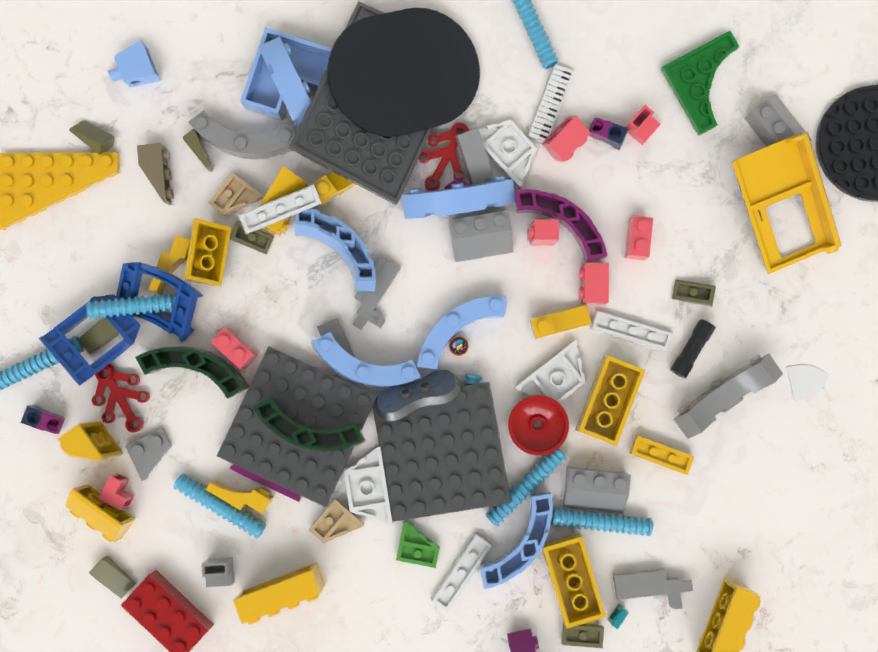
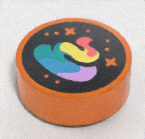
(458, 345)

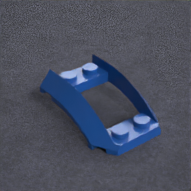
(185, 302)
(69, 356)

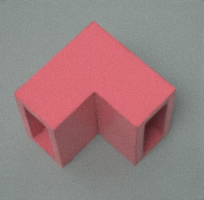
(642, 125)
(114, 493)

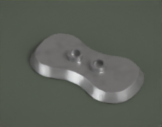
(432, 389)

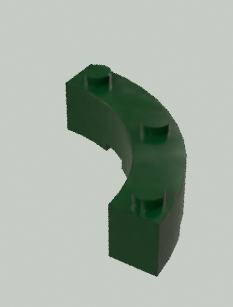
(198, 360)
(303, 436)

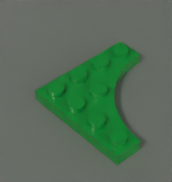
(693, 76)

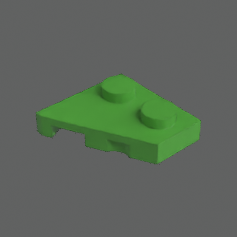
(416, 547)

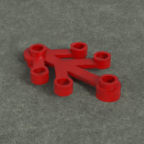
(447, 153)
(118, 395)

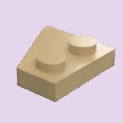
(234, 195)
(335, 522)

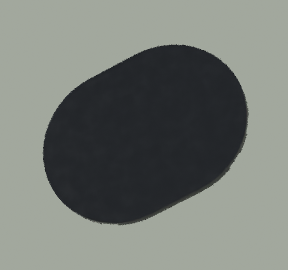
(403, 72)
(850, 143)

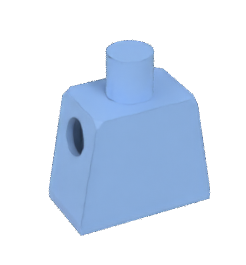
(134, 66)

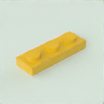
(661, 454)

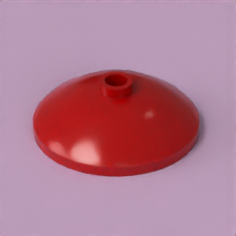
(540, 439)

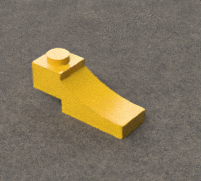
(331, 186)
(171, 261)
(560, 321)
(257, 498)

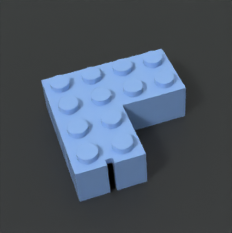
(261, 91)

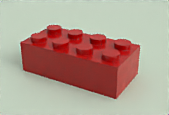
(166, 614)

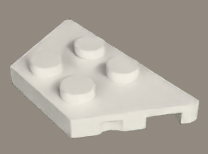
(509, 149)
(556, 377)
(368, 487)

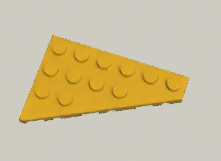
(41, 179)

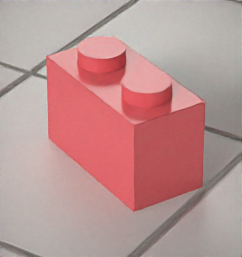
(566, 139)
(543, 232)
(639, 238)
(594, 283)
(234, 348)

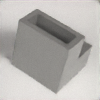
(218, 572)

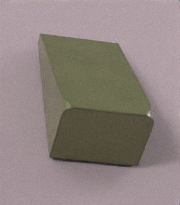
(93, 136)
(195, 143)
(255, 240)
(694, 292)
(98, 335)
(112, 577)

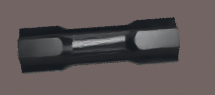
(700, 335)

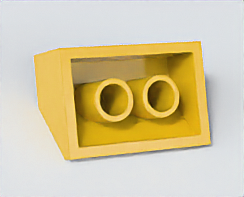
(284, 184)
(207, 253)
(89, 442)
(98, 515)

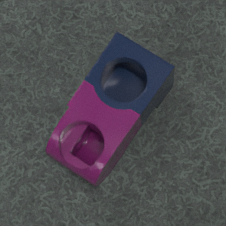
(608, 132)
(42, 419)

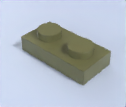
(583, 635)

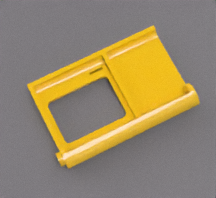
(777, 174)

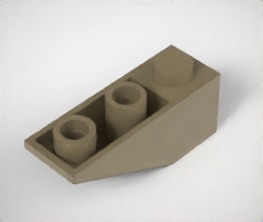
(154, 163)

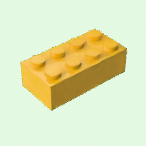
(610, 400)
(573, 580)
(279, 593)
(730, 618)

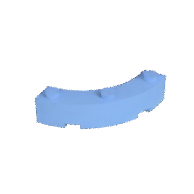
(286, 78)
(458, 198)
(342, 240)
(454, 321)
(359, 371)
(526, 549)

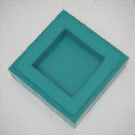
(618, 616)

